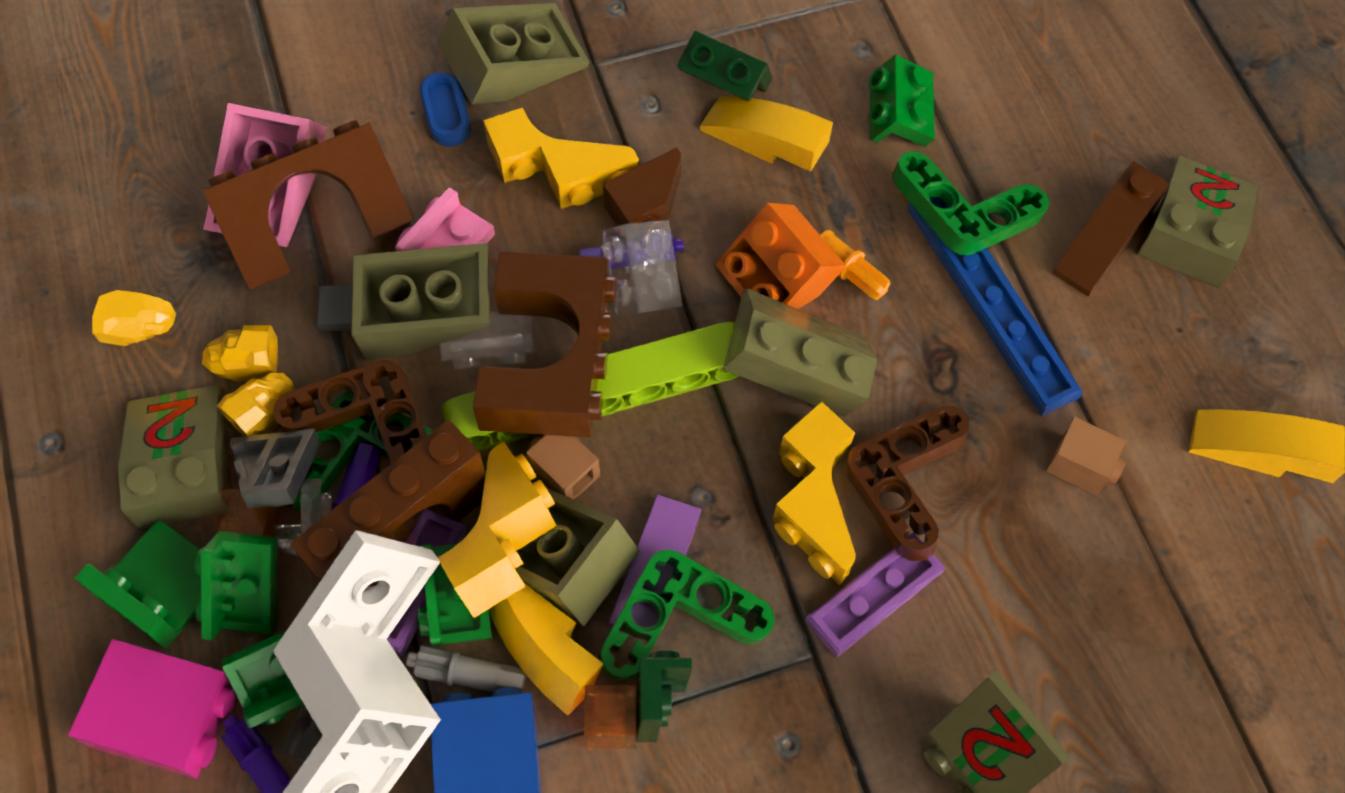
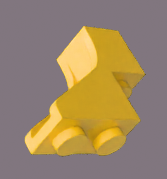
(572, 167)
(811, 510)
(509, 518)

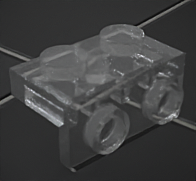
(644, 267)
(506, 338)

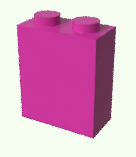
(154, 709)

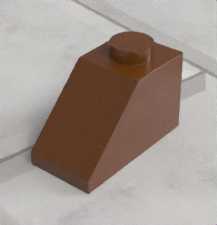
(645, 191)

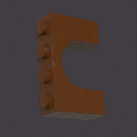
(349, 157)
(564, 394)
(435, 471)

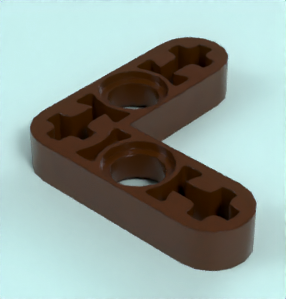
(367, 399)
(892, 467)

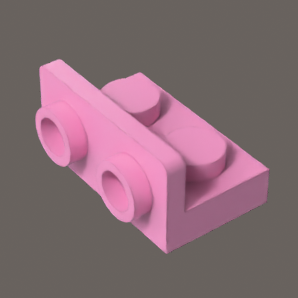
(445, 225)

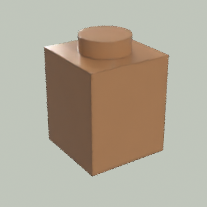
(1088, 457)
(563, 464)

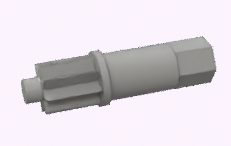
(463, 670)

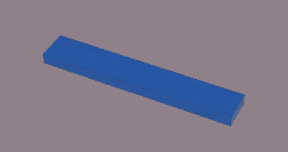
(1006, 321)

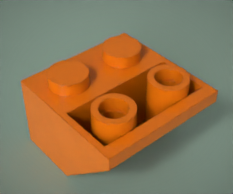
(780, 257)

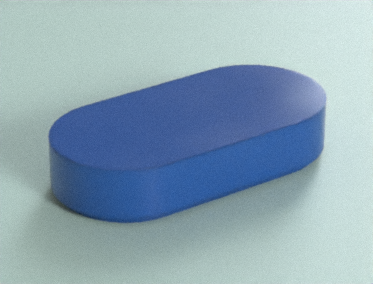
(445, 109)

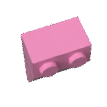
(257, 133)

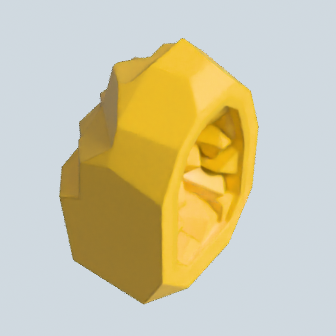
(130, 317)
(243, 353)
(252, 404)

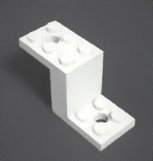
(351, 675)

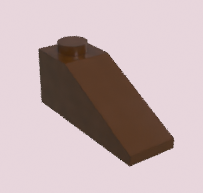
(1111, 228)

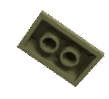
(800, 354)

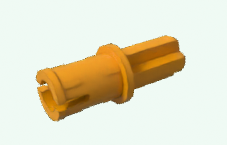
(857, 269)

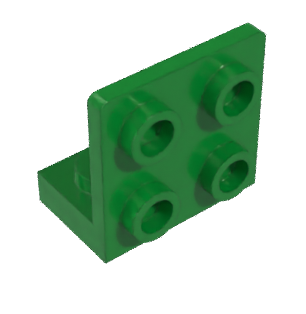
(151, 584)

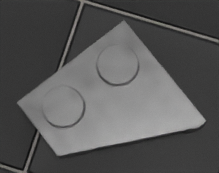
(273, 465)

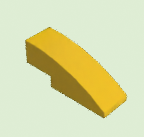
(769, 130)
(1270, 442)
(542, 647)

